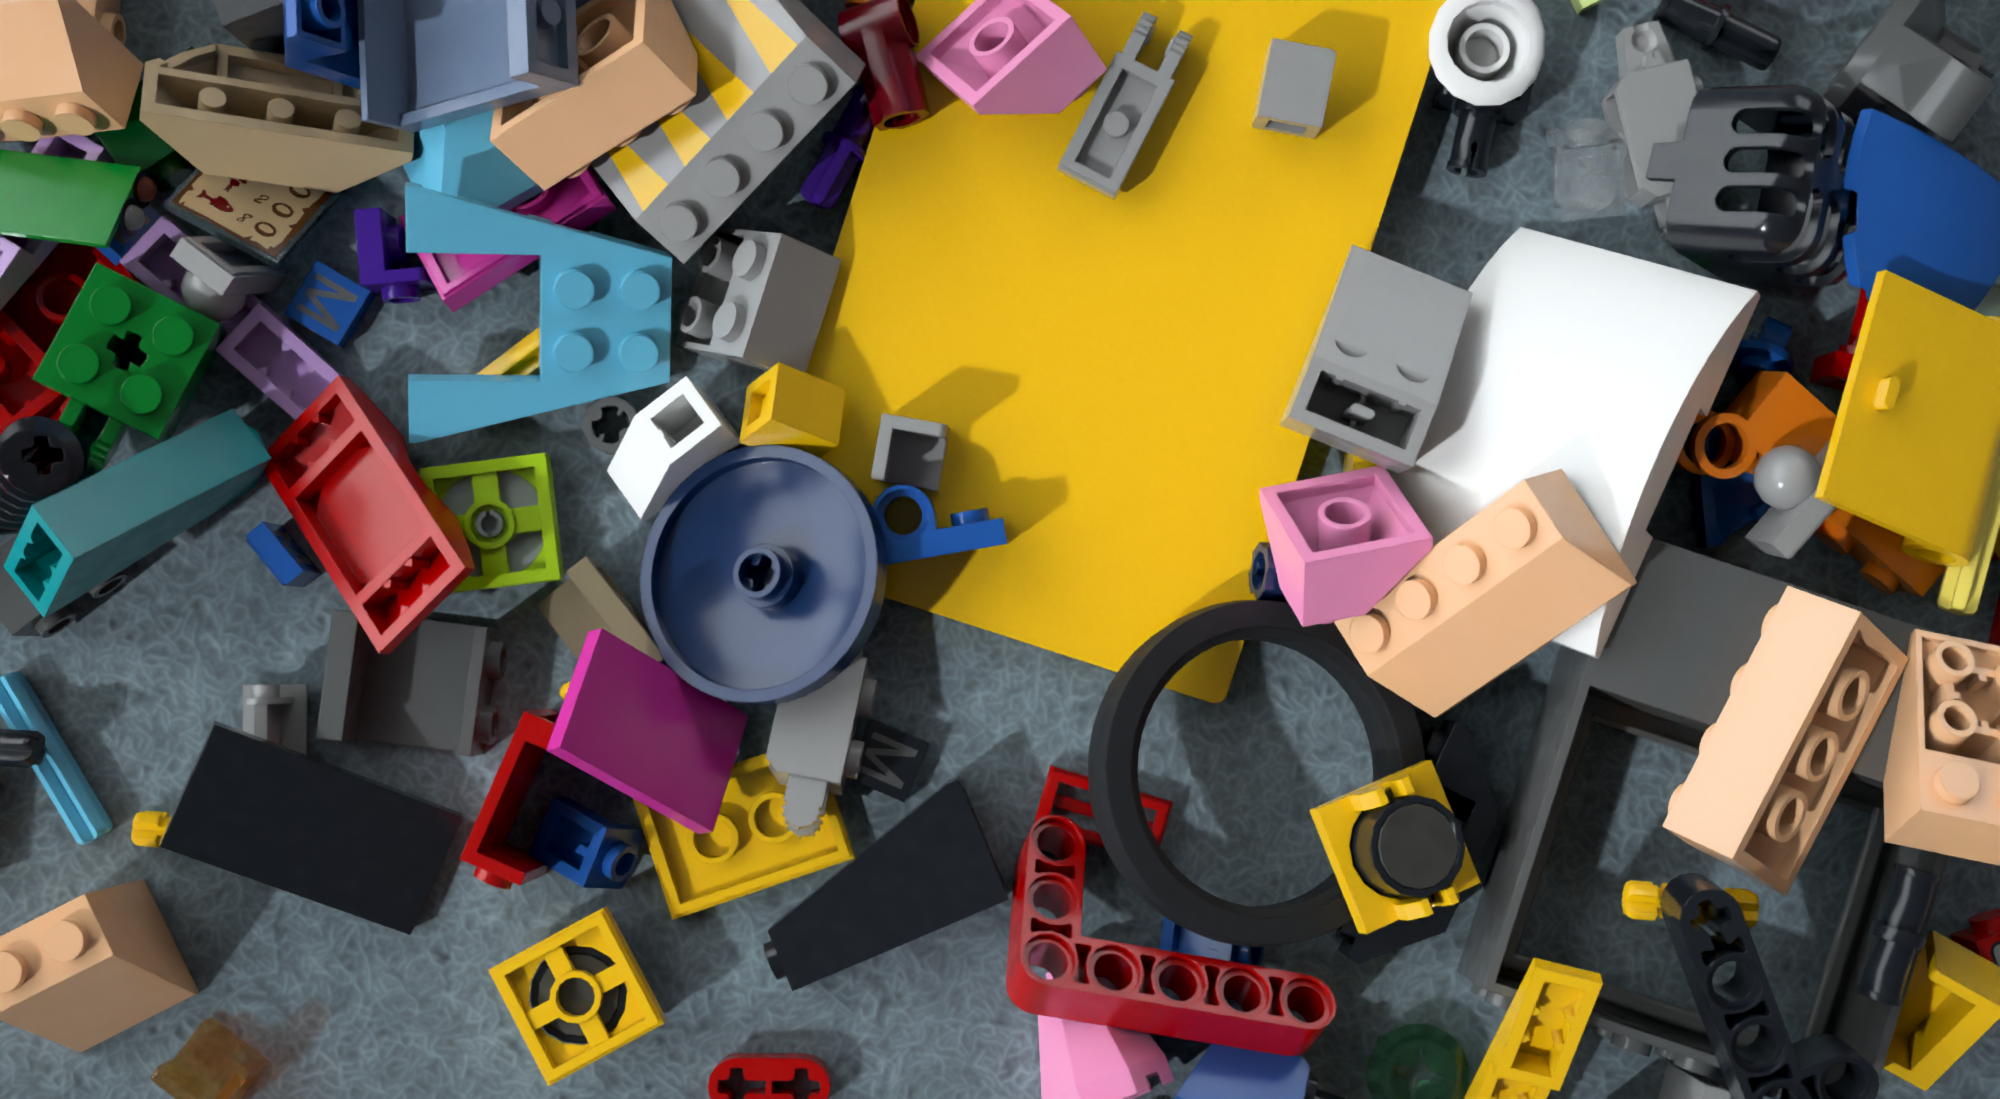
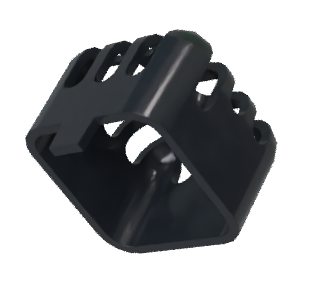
(1801, 194)

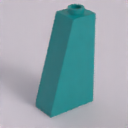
(132, 509)

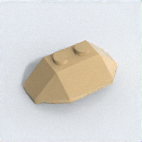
(266, 122)

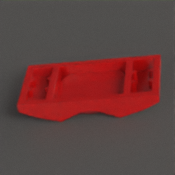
(368, 513)

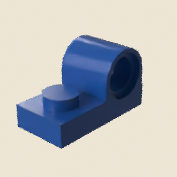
(968, 531)

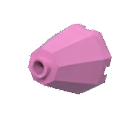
(1097, 1060)

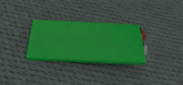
(71, 198)

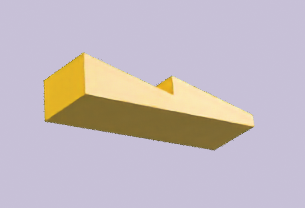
(1538, 1033)

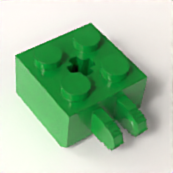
(87, 370)

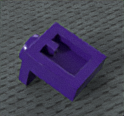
(380, 252)

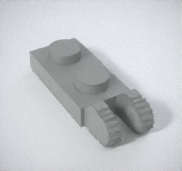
(1122, 112)

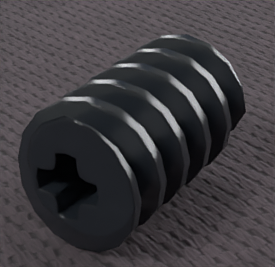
(35, 462)

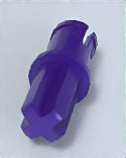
(840, 154)

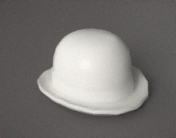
(1487, 49)

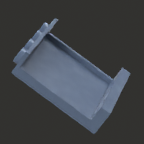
(461, 57)

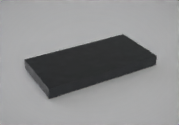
(310, 828)

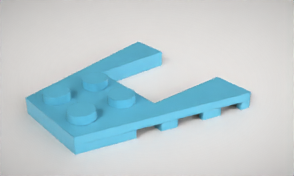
(598, 315)

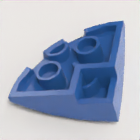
(1920, 212)

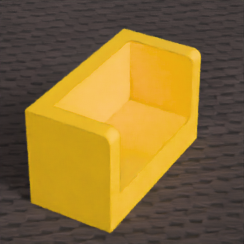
(1944, 1011)

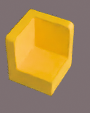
(792, 411)

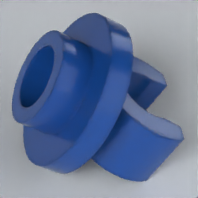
(1763, 351)

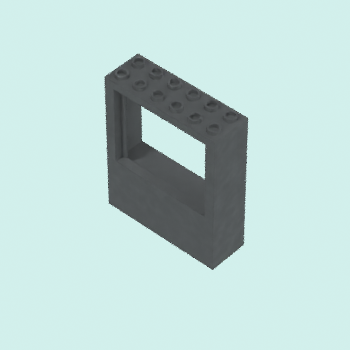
(1667, 683)

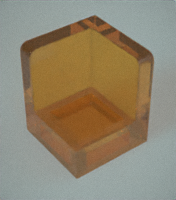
(211, 1065)

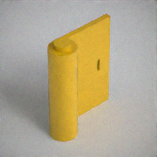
(1918, 421)

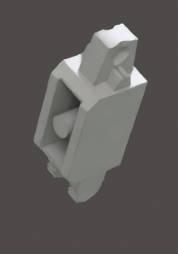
(1648, 108)
(816, 747)

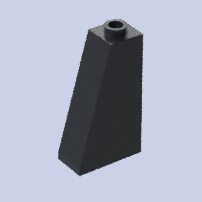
(897, 889)

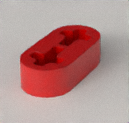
(770, 1068)

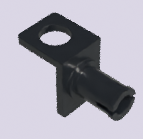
(1477, 128)

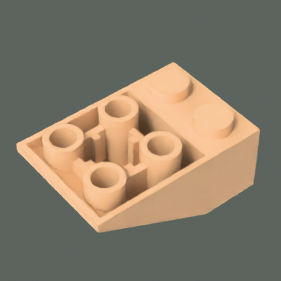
(1946, 750)

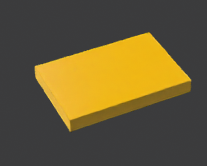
(747, 847)

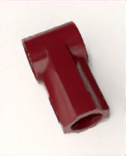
(885, 40)

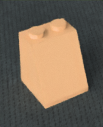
(92, 968)

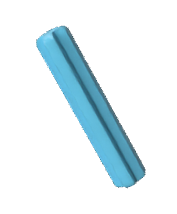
(59, 770)

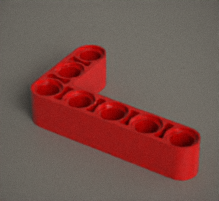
(1141, 970)

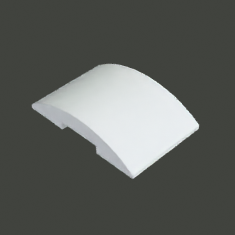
(1578, 370)

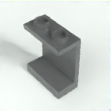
(421, 694)

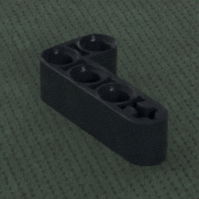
(1748, 1000)

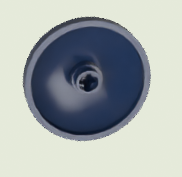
(763, 575)

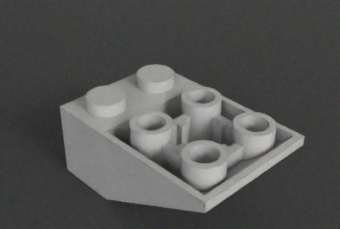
(1378, 361)

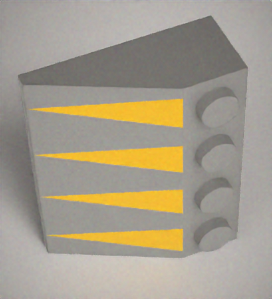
(760, 89)

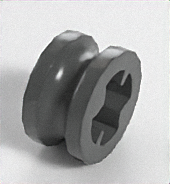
(597, 414)

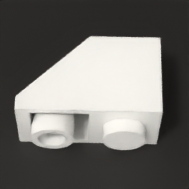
(668, 445)

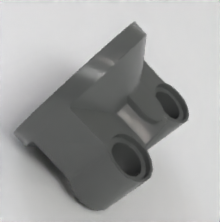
(1914, 71)

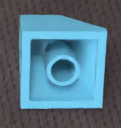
(463, 162)

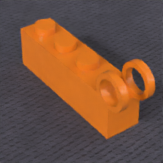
(1781, 412)

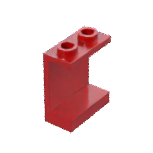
(486, 848)

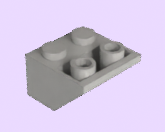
(757, 299)

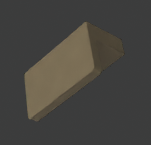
(593, 602)

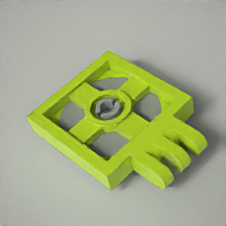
(505, 517)

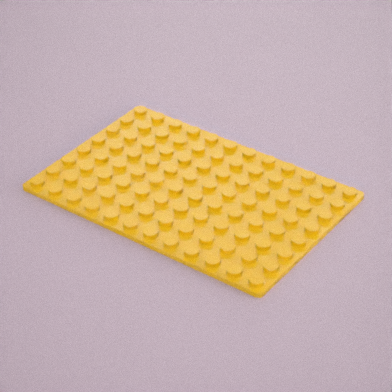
(1106, 355)

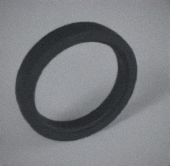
(1114, 754)

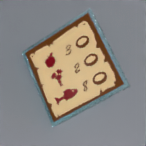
(249, 214)

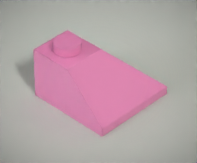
(1013, 57)
(1341, 542)

